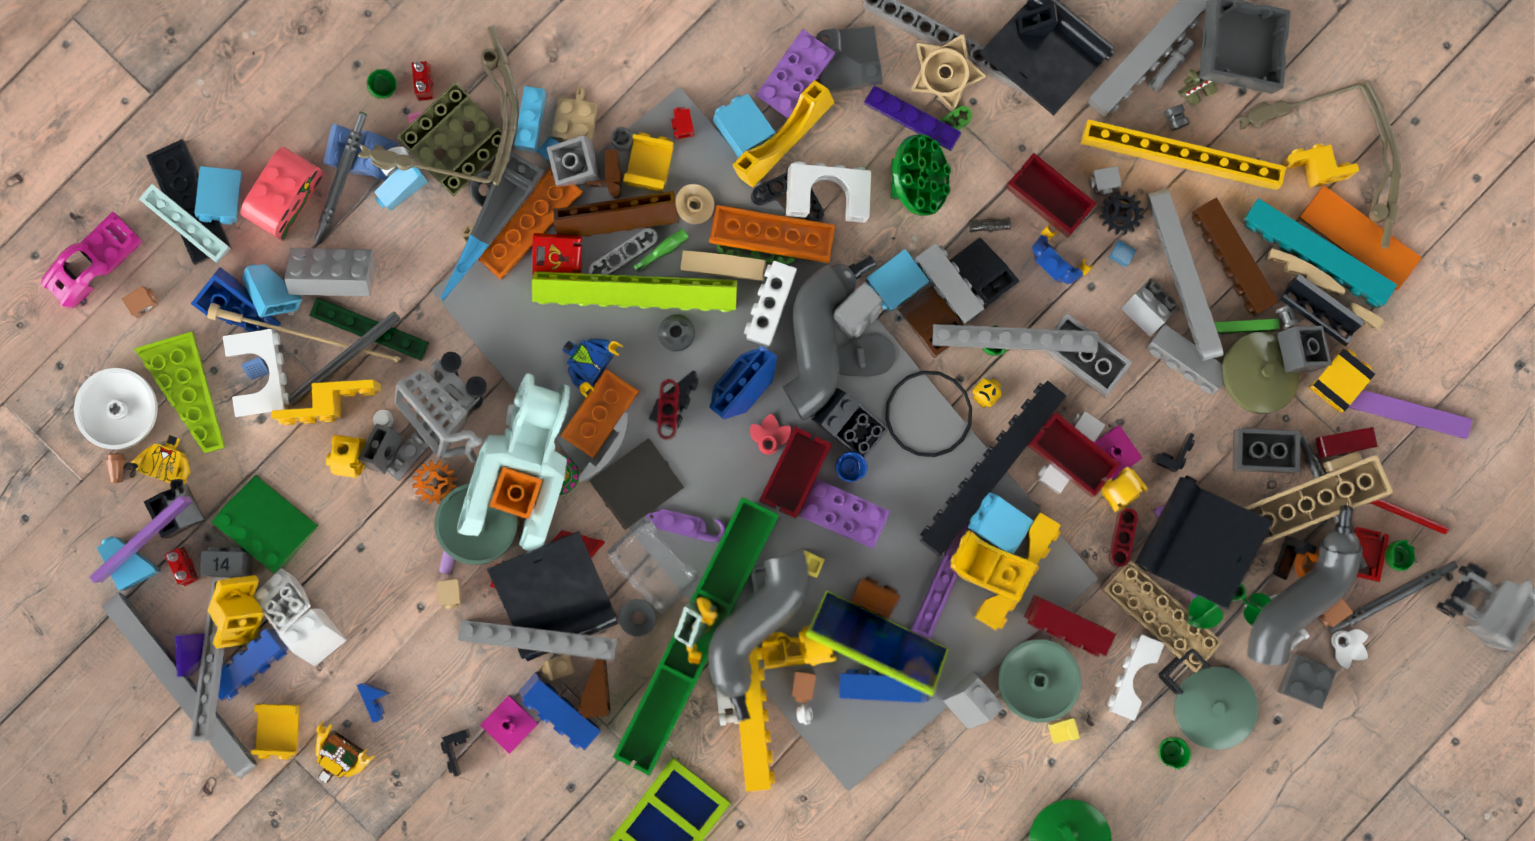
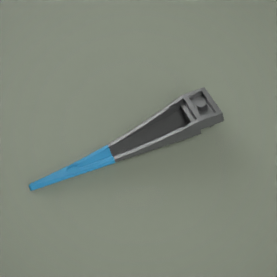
(498, 209)

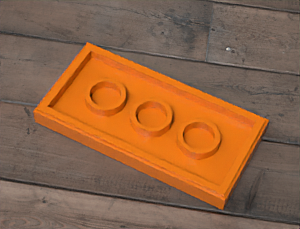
(599, 413)

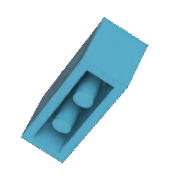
(530, 119)

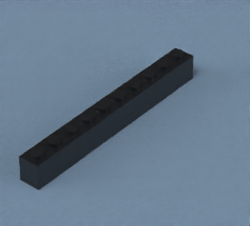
(992, 468)

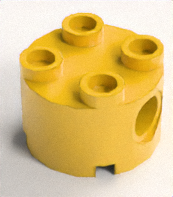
(344, 456)
(1124, 489)
(815, 651)

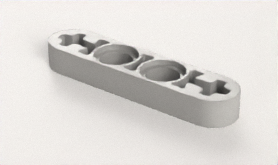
(621, 251)

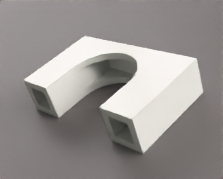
(854, 182)
(273, 395)

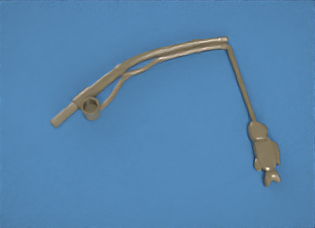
(490, 58)
(1387, 213)

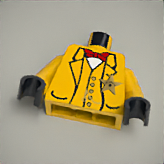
(162, 463)

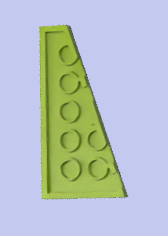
(182, 378)

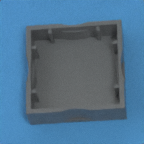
(1245, 45)

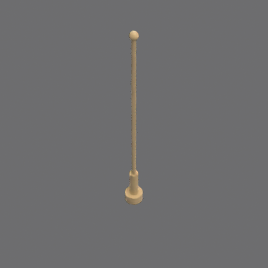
(215, 312)

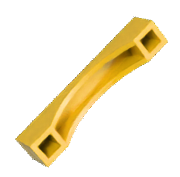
(809, 109)
(1041, 533)

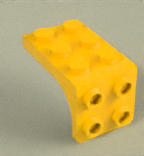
(992, 567)

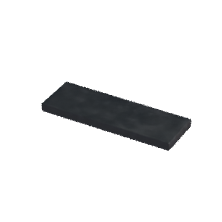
(179, 181)

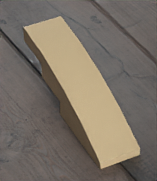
(723, 265)
(1297, 266)

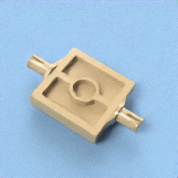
(574, 117)

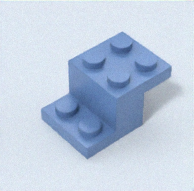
(360, 166)

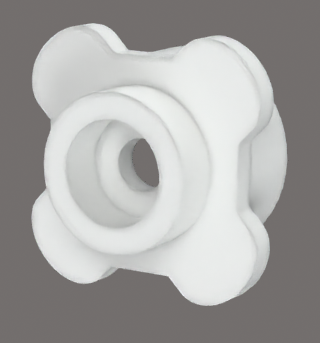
(804, 714)

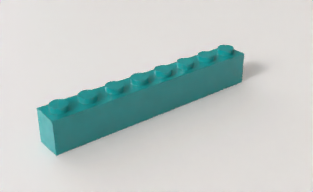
(1320, 253)

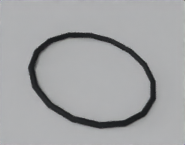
(888, 412)

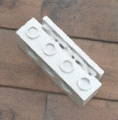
(785, 275)

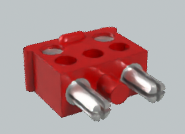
(422, 80)
(181, 566)

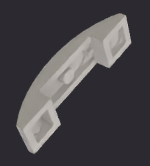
(622, 428)

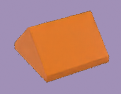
(515, 493)

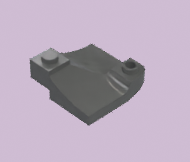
(855, 59)

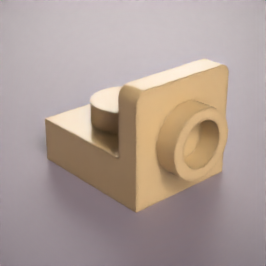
(558, 667)

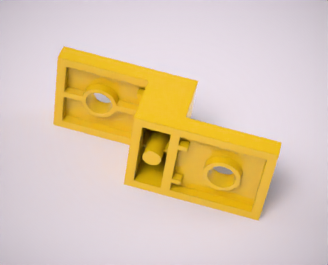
(326, 402)

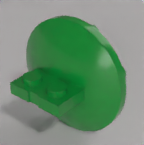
(920, 175)
(1069, 822)

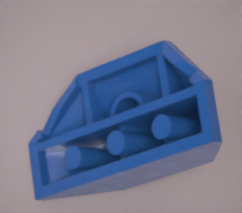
(743, 383)

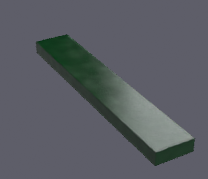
(360, 325)

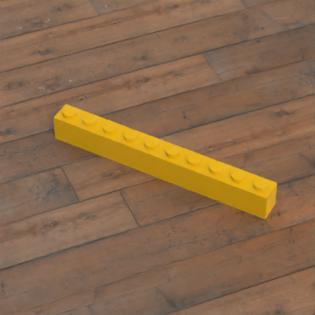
(1183, 155)

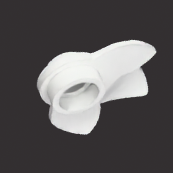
(1351, 648)

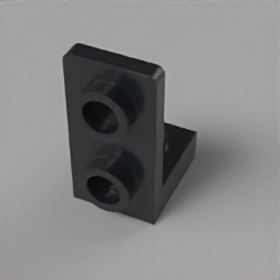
(1166, 460)
(1287, 555)
(458, 738)

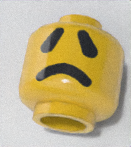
(987, 392)

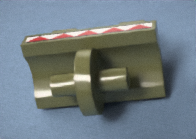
(1190, 92)

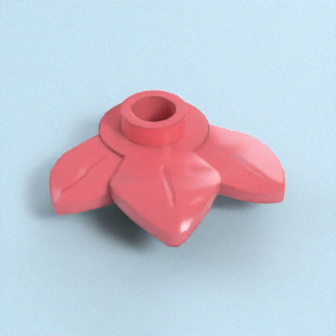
(771, 432)

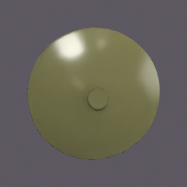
(1256, 374)

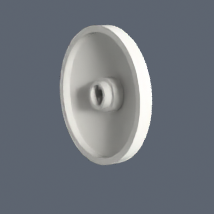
(115, 408)

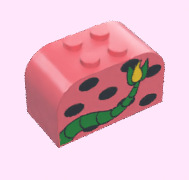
(281, 192)

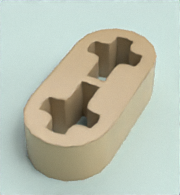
(1370, 319)
(1342, 461)

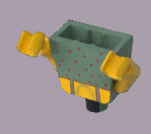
(694, 624)

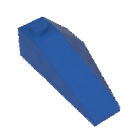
(232, 297)

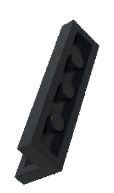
(1322, 306)

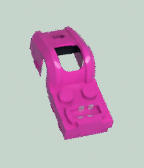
(103, 247)

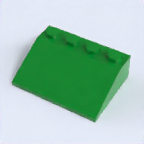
(265, 524)

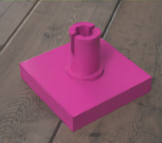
(1120, 448)
(509, 724)

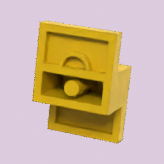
(1320, 165)
(235, 611)

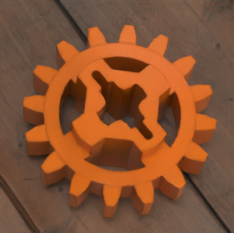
(424, 483)

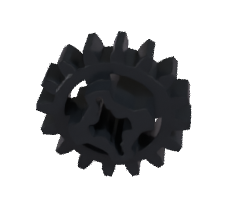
(1117, 206)

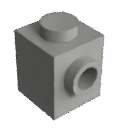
(1105, 180)

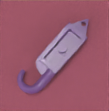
(685, 525)

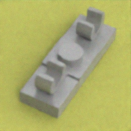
(409, 454)

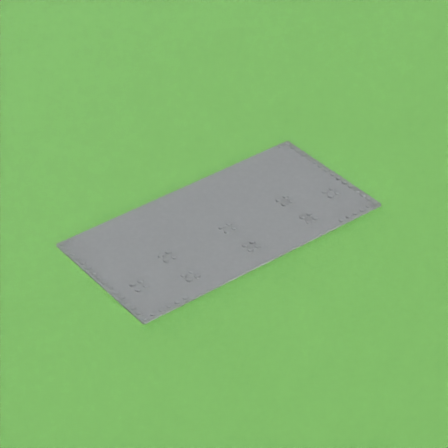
(723, 463)

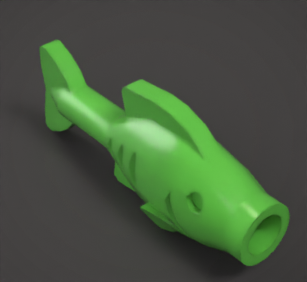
(665, 247)

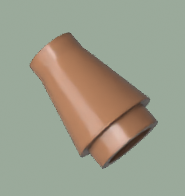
(115, 465)

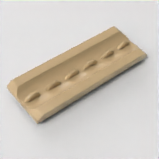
(1160, 615)

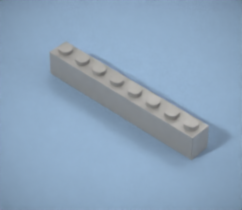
(1146, 56)

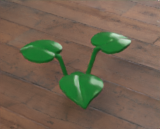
(1206, 615)

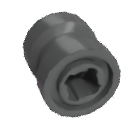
(1176, 117)
(624, 136)

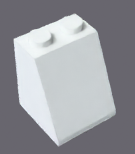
(313, 637)

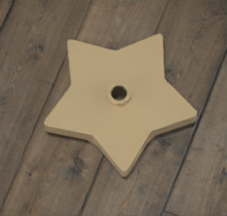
(934, 80)

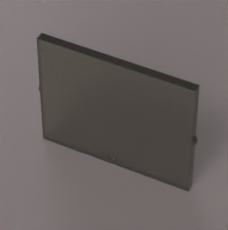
(636, 484)

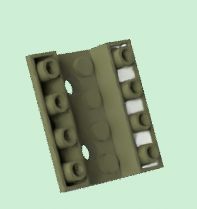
(443, 128)

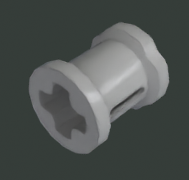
(1287, 316)

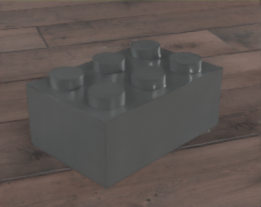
(1266, 450)

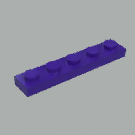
(912, 117)

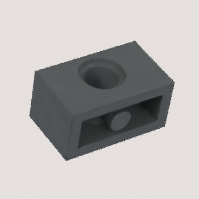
(380, 448)

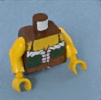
(338, 754)

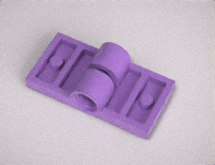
(795, 72)
(845, 514)

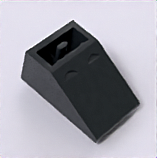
(985, 272)
(685, 385)
(850, 423)

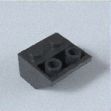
(187, 518)

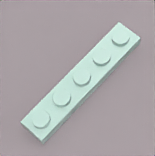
(184, 223)

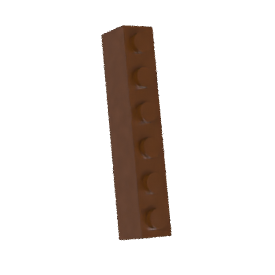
(616, 215)
(1235, 257)

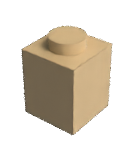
(450, 593)

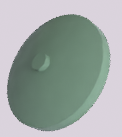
(491, 543)
(1039, 680)
(1216, 708)

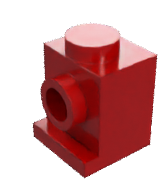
(682, 123)

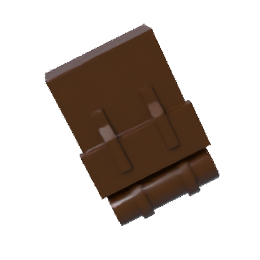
(613, 175)

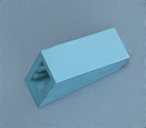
(399, 187)
(268, 291)
(133, 571)

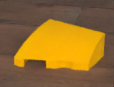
(782, 651)

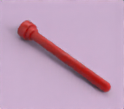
(1410, 516)

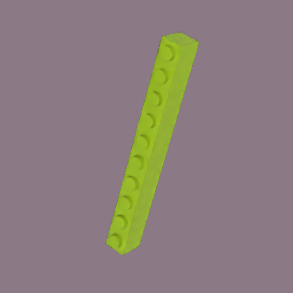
(634, 291)

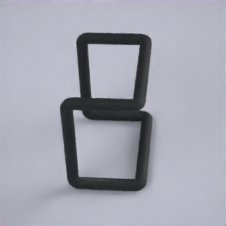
(1173, 665)

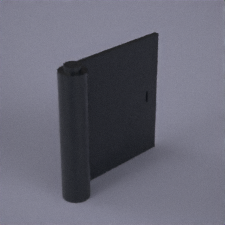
(1050, 65)
(1202, 542)
(554, 592)

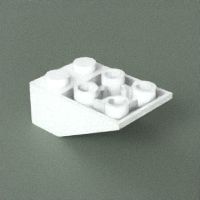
(282, 600)

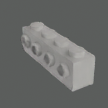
(1183, 356)

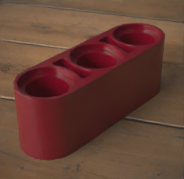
(665, 399)
(1346, 442)
(1129, 529)

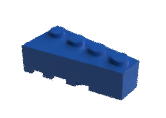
(249, 663)
(877, 687)
(559, 712)

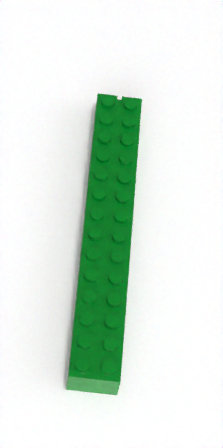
(675, 675)

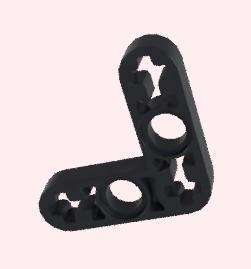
(816, 207)

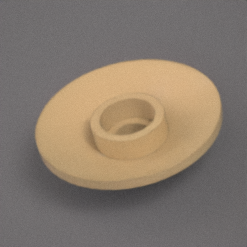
(700, 197)

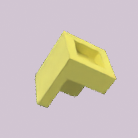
(1064, 730)

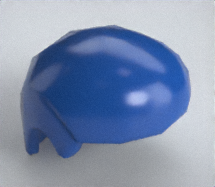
(851, 466)

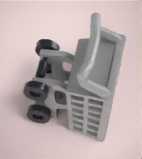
(467, 398)
(1502, 612)

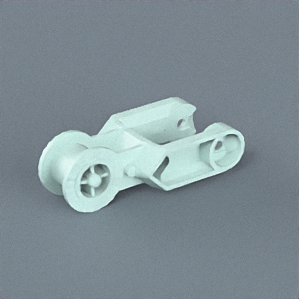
(526, 449)

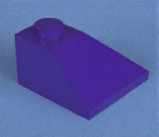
(188, 653)

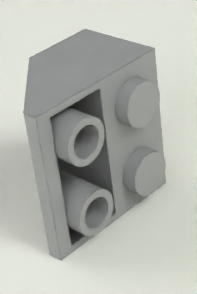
(1150, 307)

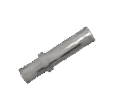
(1177, 58)

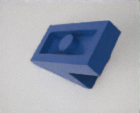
(370, 695)

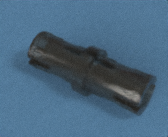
(990, 224)

